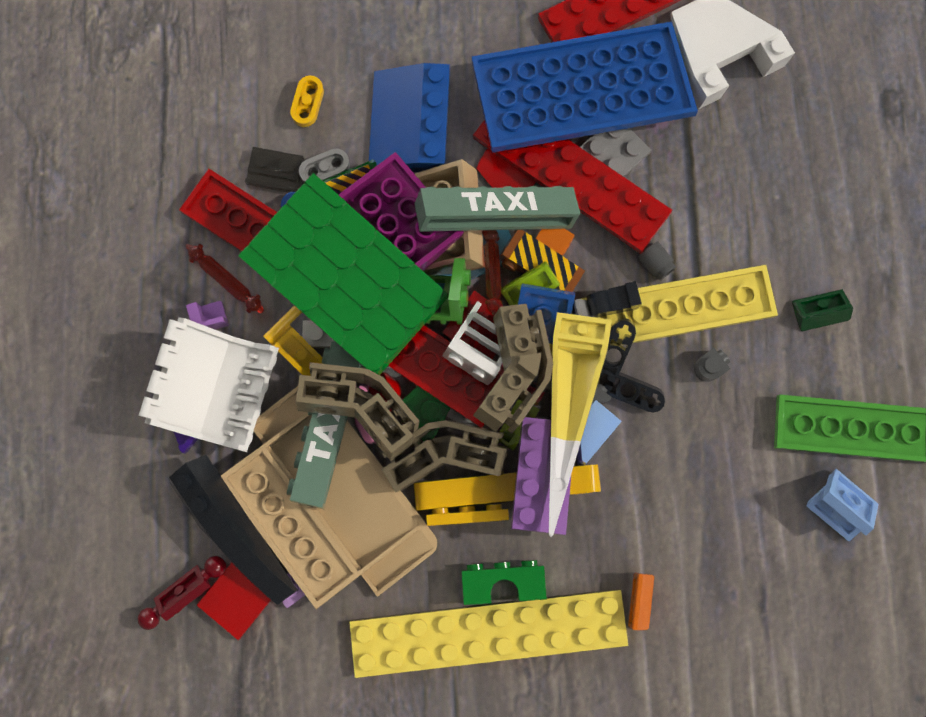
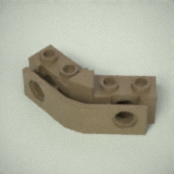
(522, 354)
(344, 399)
(447, 450)

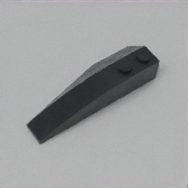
(229, 527)

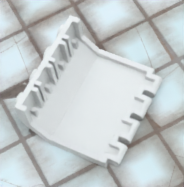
(208, 384)

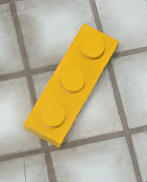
(467, 515)

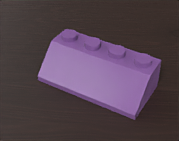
(533, 480)

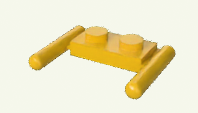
(292, 344)

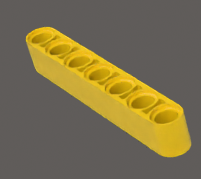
(491, 489)

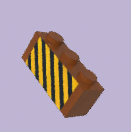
(526, 252)

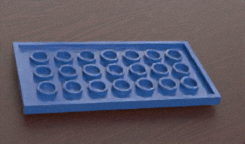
(583, 86)

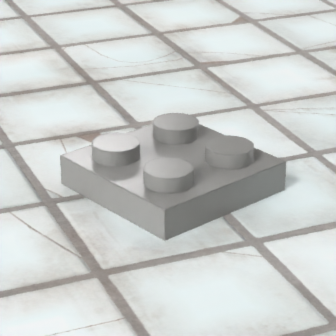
(617, 149)

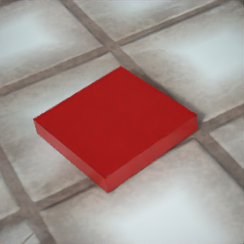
(234, 602)

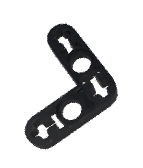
(613, 370)

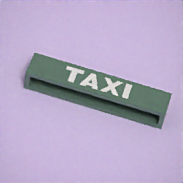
(496, 208)
(321, 445)

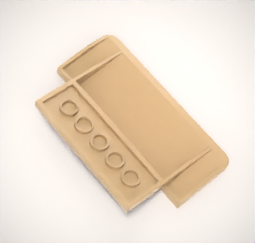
(363, 524)

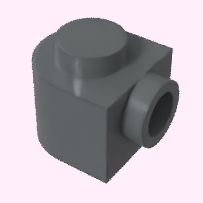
(711, 365)

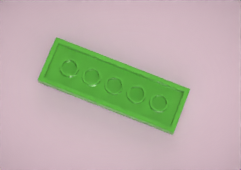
(850, 428)

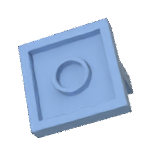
(844, 506)

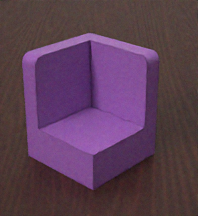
(209, 315)

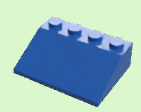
(411, 115)

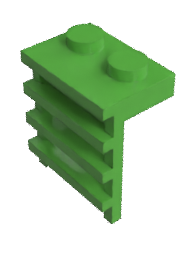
(457, 290)

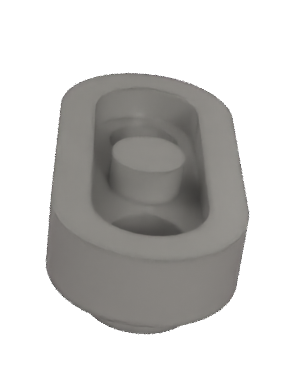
(323, 164)

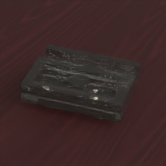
(274, 170)

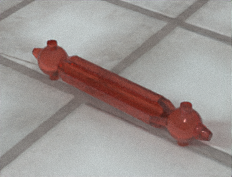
(492, 270)
(224, 278)

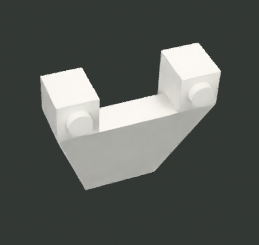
(718, 34)

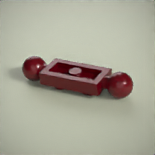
(181, 592)

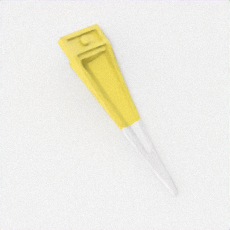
(578, 359)

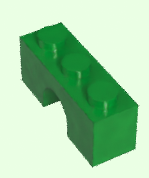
(528, 579)

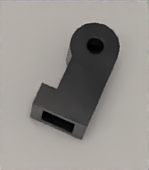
(614, 300)

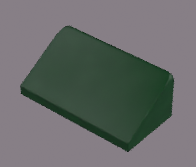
(822, 310)

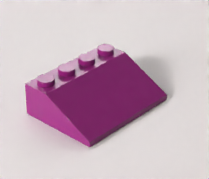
(387, 202)

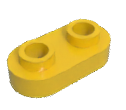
(307, 102)

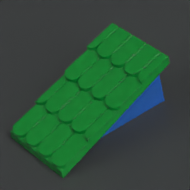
(344, 275)

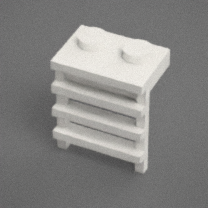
(469, 358)

